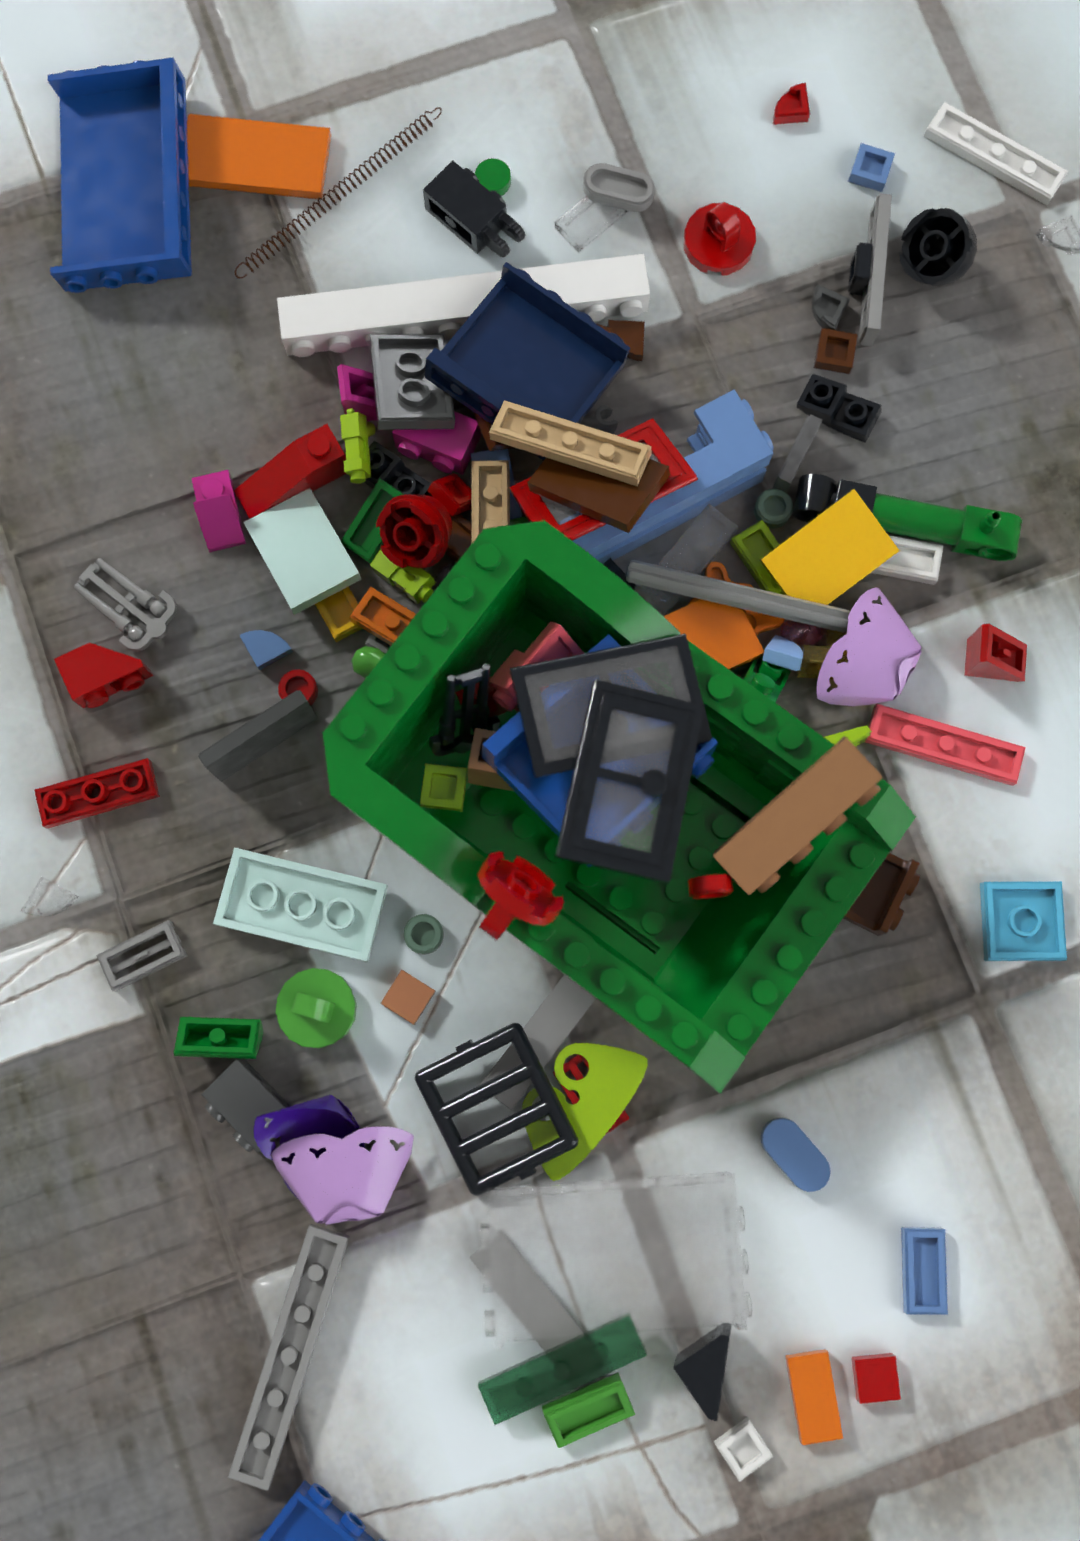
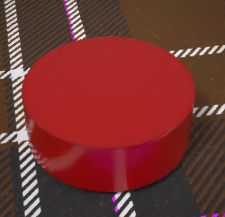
(301, 681)
(710, 886)

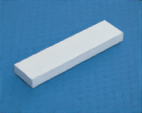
(995, 153)

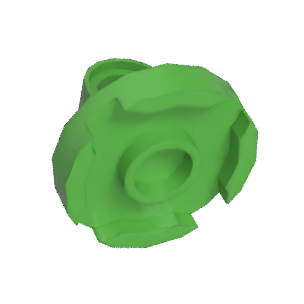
(316, 1008)

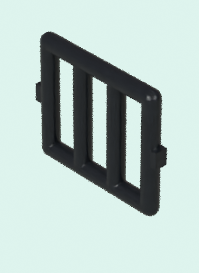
(530, 1069)

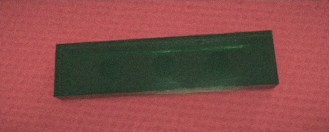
(562, 1368)

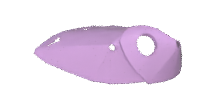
(878, 656)
(346, 1178)

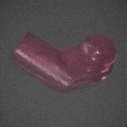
(802, 633)

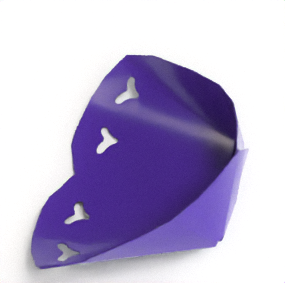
(316, 1116)

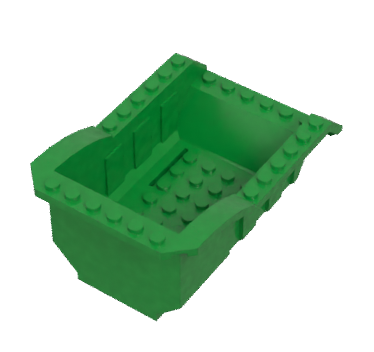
(673, 966)

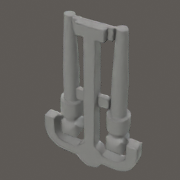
(156, 627)

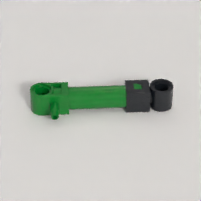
(968, 531)

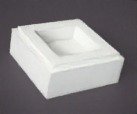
(743, 1449)

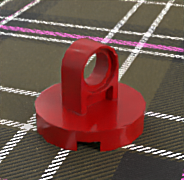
(719, 238)
(518, 892)

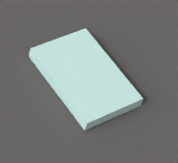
(302, 551)

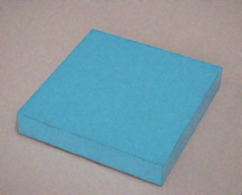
(1023, 921)

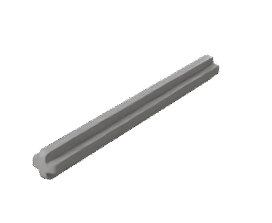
(737, 595)

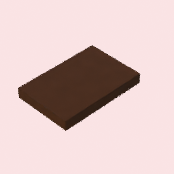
(598, 495)

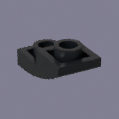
(838, 408)
(391, 469)

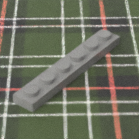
(288, 1357)

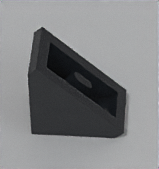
(703, 1368)

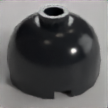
(938, 247)

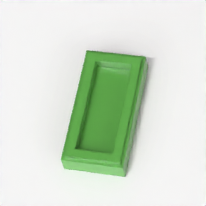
(588, 1410)

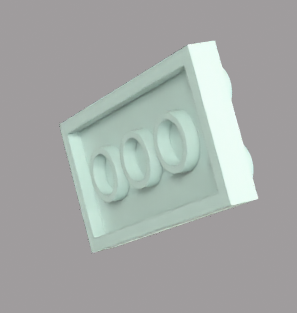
(300, 904)

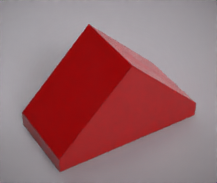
(995, 655)

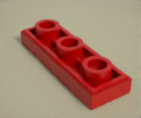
(118, 786)

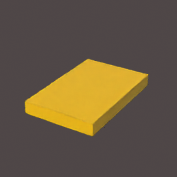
(830, 552)

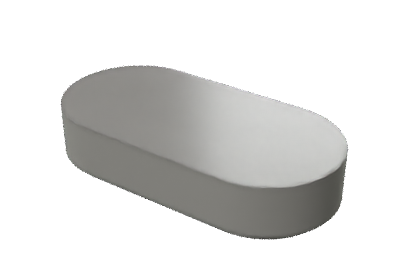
(618, 187)

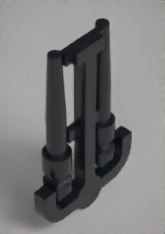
(471, 715)

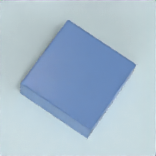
(871, 167)

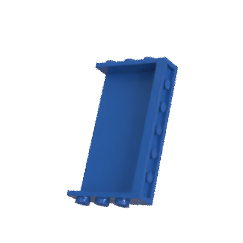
(123, 175)

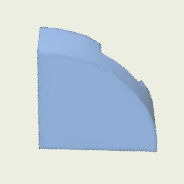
(783, 653)

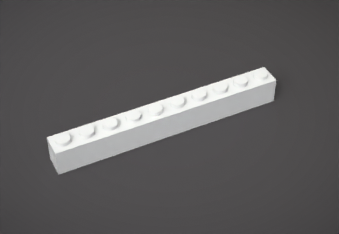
(442, 305)

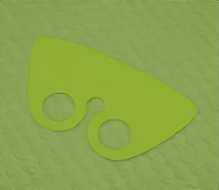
(603, 1095)

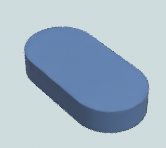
(795, 1154)

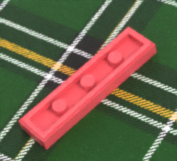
(945, 745)

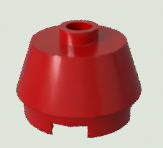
(414, 530)

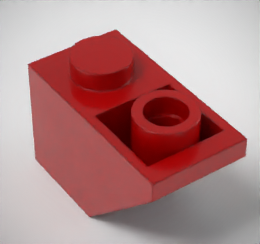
(98, 672)

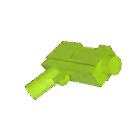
(355, 433)
(411, 580)

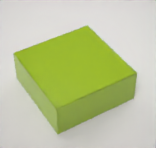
(443, 787)

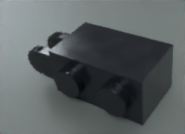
(470, 210)

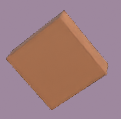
(408, 997)

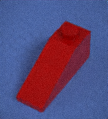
(301, 465)

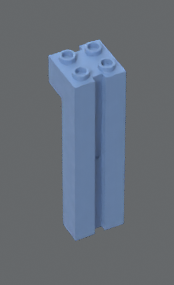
(727, 460)

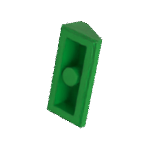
(218, 1037)

